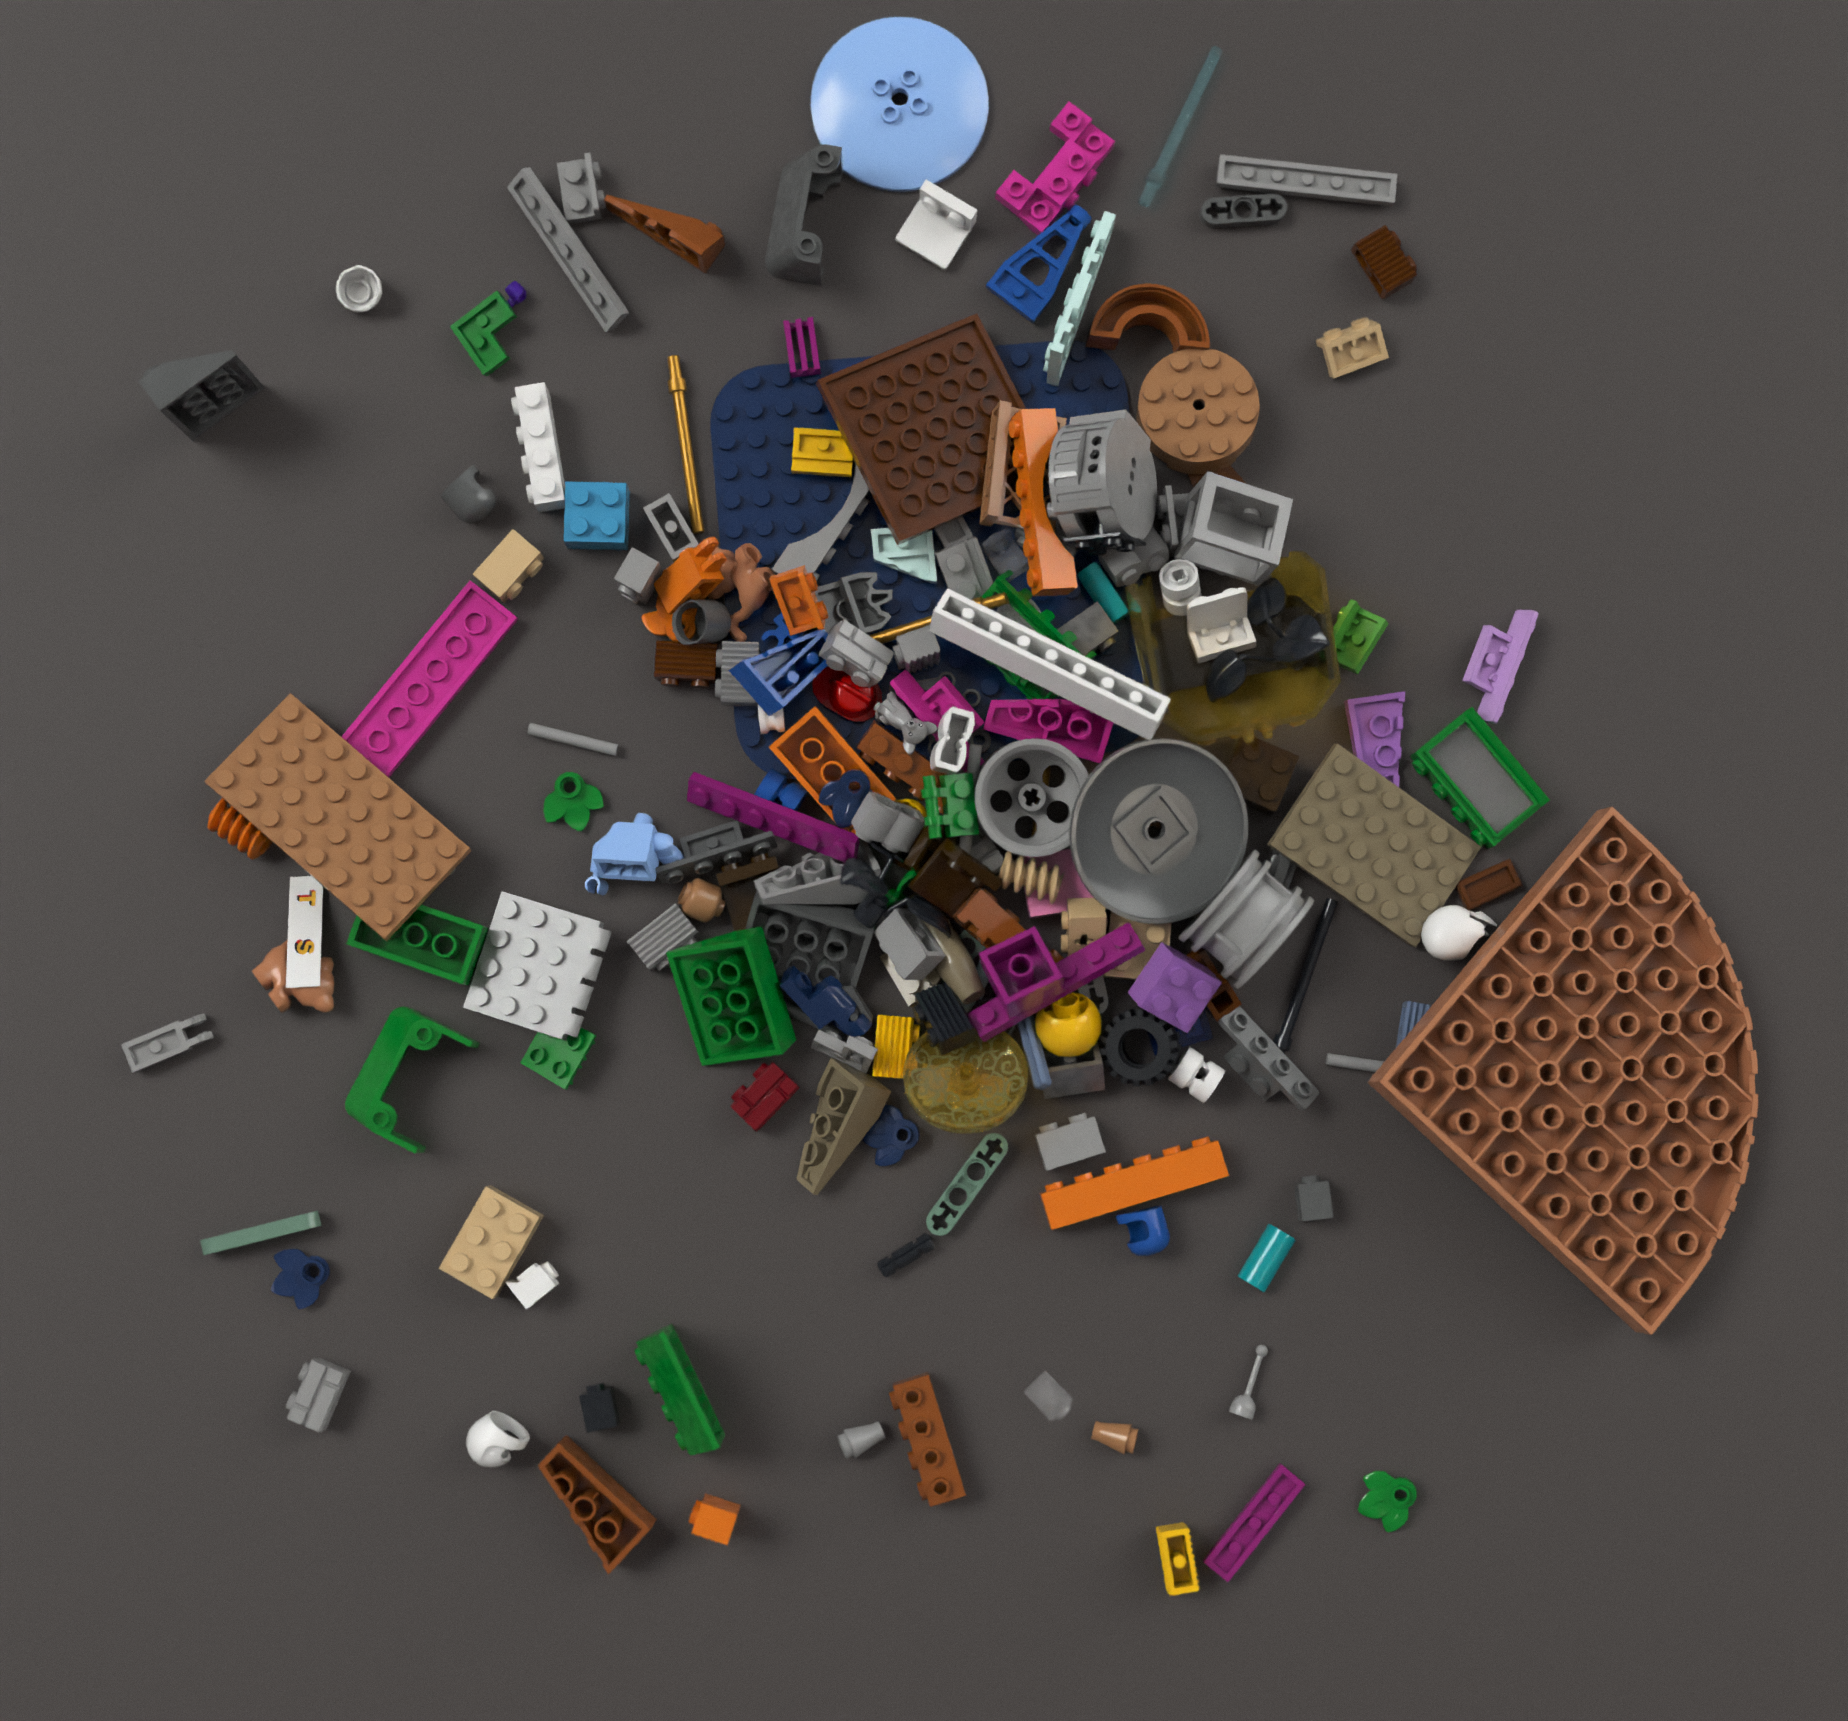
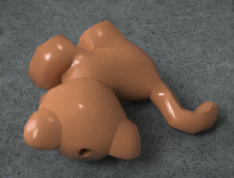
(752, 583)
(272, 973)

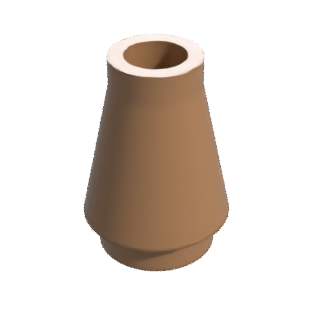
(1116, 1436)

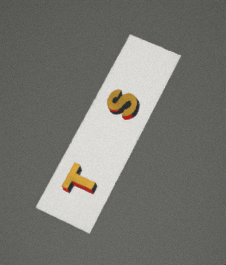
(304, 932)

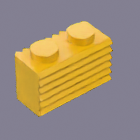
(893, 1043)
(1177, 1558)

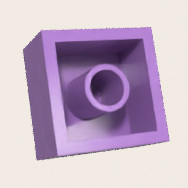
(1174, 987)

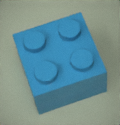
(596, 515)

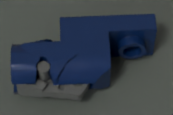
(828, 1002)

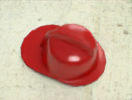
(844, 697)

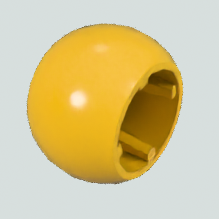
(1069, 1025)

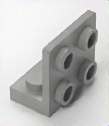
(1171, 511)

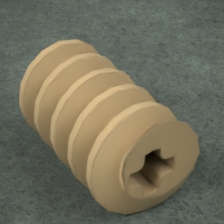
(1030, 877)

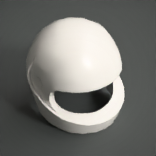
(488, 1442)

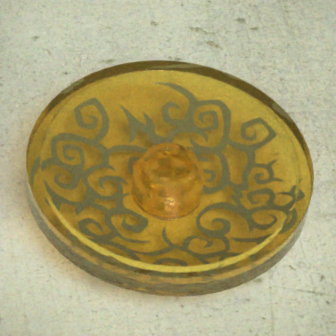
(966, 1087)

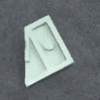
(911, 557)

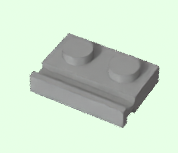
(965, 568)

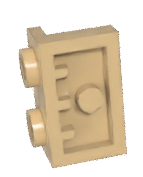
(1353, 347)

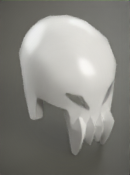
(1453, 932)

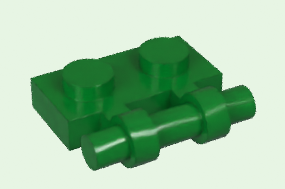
(957, 802)

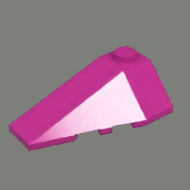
(1051, 720)

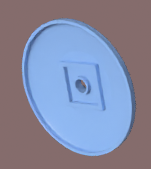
(906, 143)

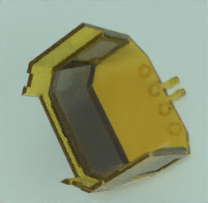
(1269, 692)

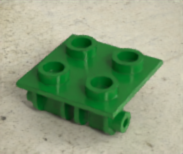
(558, 1058)

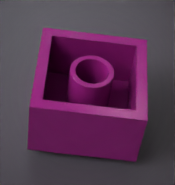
(1022, 972)

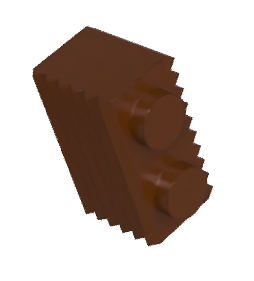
(1384, 261)
(685, 664)

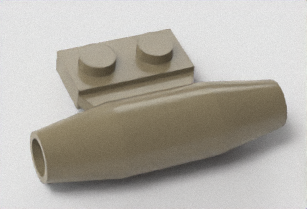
(955, 969)

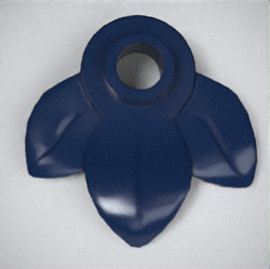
(843, 799)
(886, 1138)
(296, 1277)

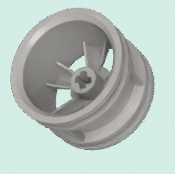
(1247, 920)

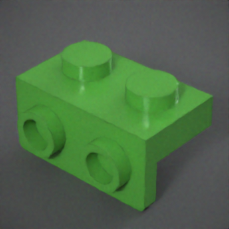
(1356, 635)

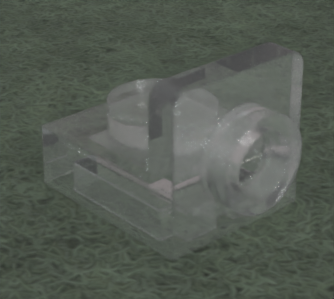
(1049, 1396)

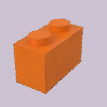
(714, 1518)

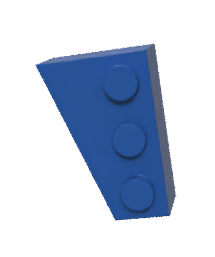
(782, 671)

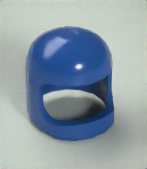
(1147, 1230)

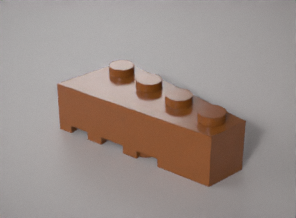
(988, 921)
(596, 1502)

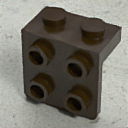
(739, 886)

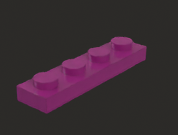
(1253, 1522)

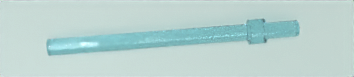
(1157, 175)

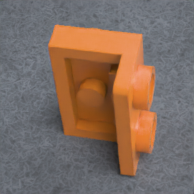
(798, 600)

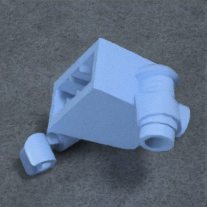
(630, 853)

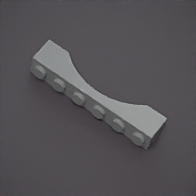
(819, 546)

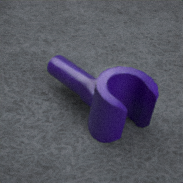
(516, 293)

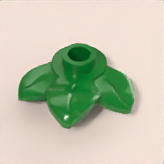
(572, 806)
(896, 895)
(1382, 1501)

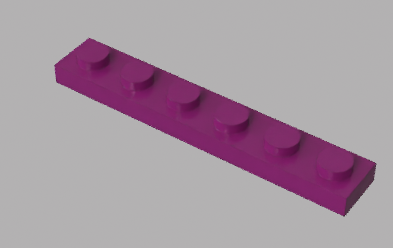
(772, 817)
(1076, 971)

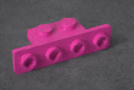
(932, 704)

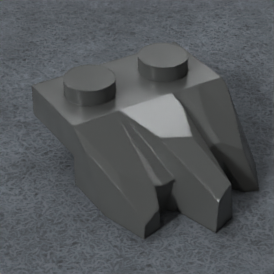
(856, 602)

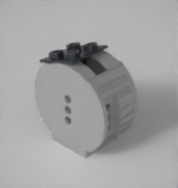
(1103, 482)

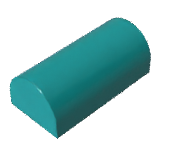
(1102, 591)
(1266, 1257)

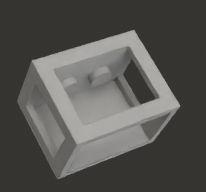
(1233, 528)

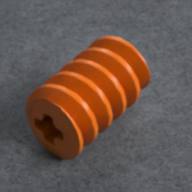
(238, 830)

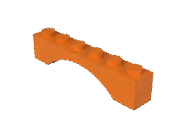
(1049, 562)

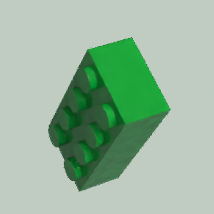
(428, 942)

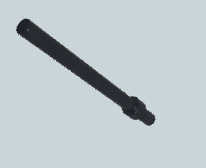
(1283, 1039)

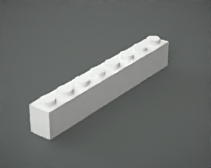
(1049, 664)

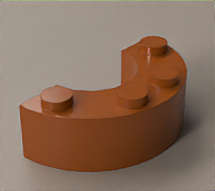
(1151, 306)

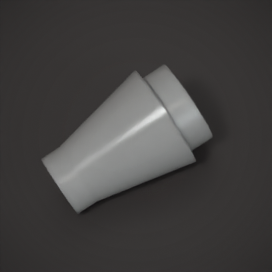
(859, 1439)

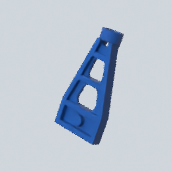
(1018, 290)

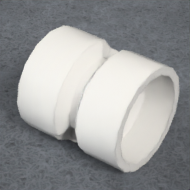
(1179, 585)
(1188, 1066)

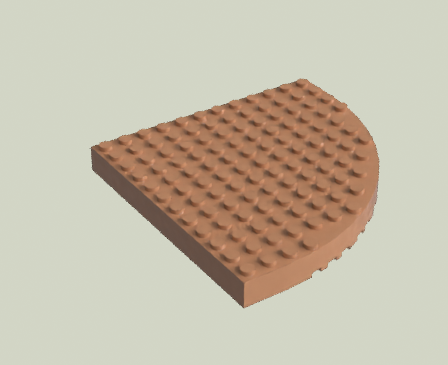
(1596, 1071)

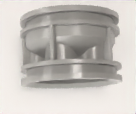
(993, 776)

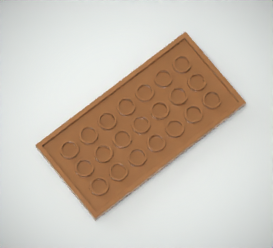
(338, 816)

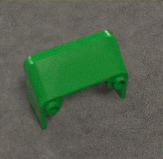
(402, 1029)

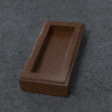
(1488, 884)

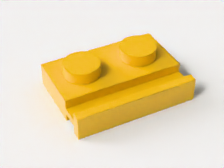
(820, 453)

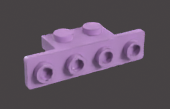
(1497, 662)

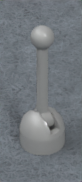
(1243, 1404)

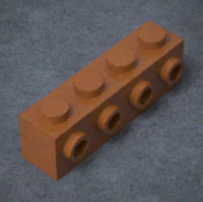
(888, 750)
(928, 1439)

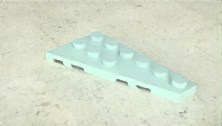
(1077, 299)

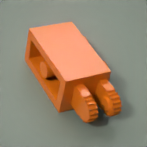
(691, 576)

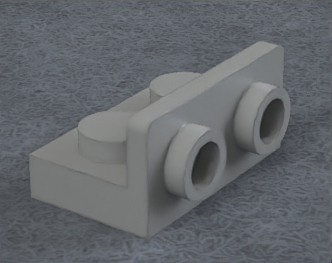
(579, 189)

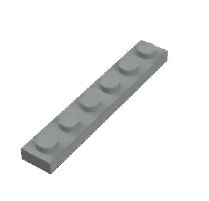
(1306, 180)
(567, 249)

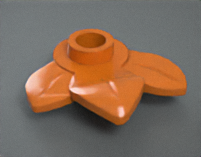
(660, 622)

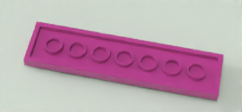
(429, 678)

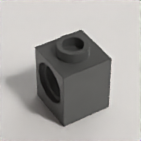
(1313, 1198)

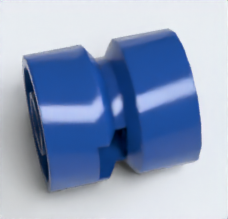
(776, 789)

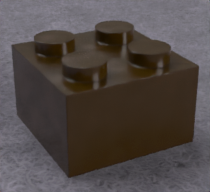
(1261, 773)

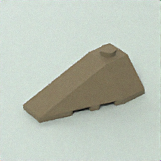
(845, 1113)

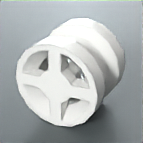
(773, 722)

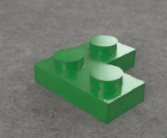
(478, 329)

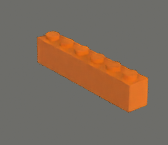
(1133, 1184)

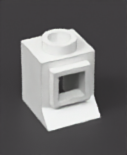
(534, 1283)

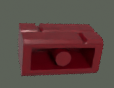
(764, 1096)

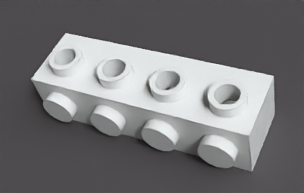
(541, 447)

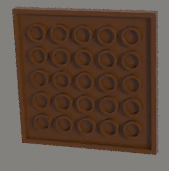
(923, 424)

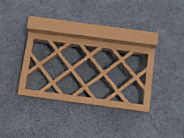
(997, 470)

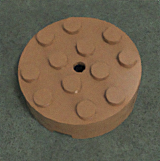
(1198, 410)

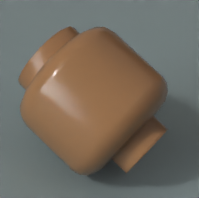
(701, 900)

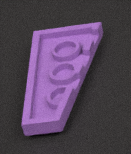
(1376, 731)

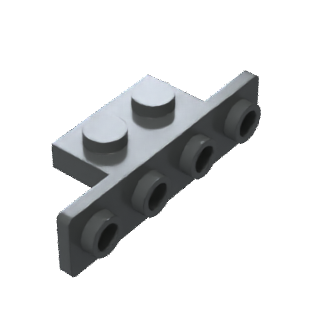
(714, 848)
(1263, 1063)

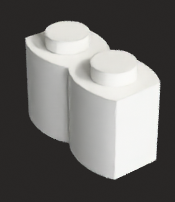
(953, 732)

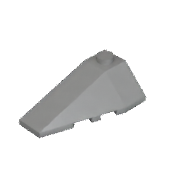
(814, 881)

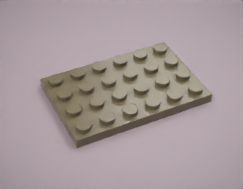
(1373, 844)

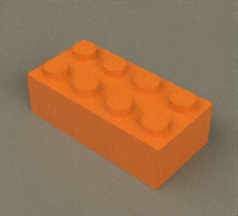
(820, 755)

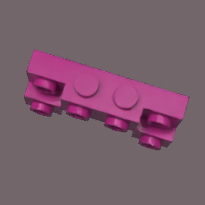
(1069, 170)

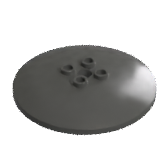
(1199, 836)

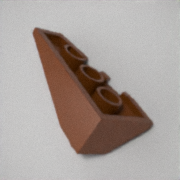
(682, 235)

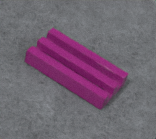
(799, 327)

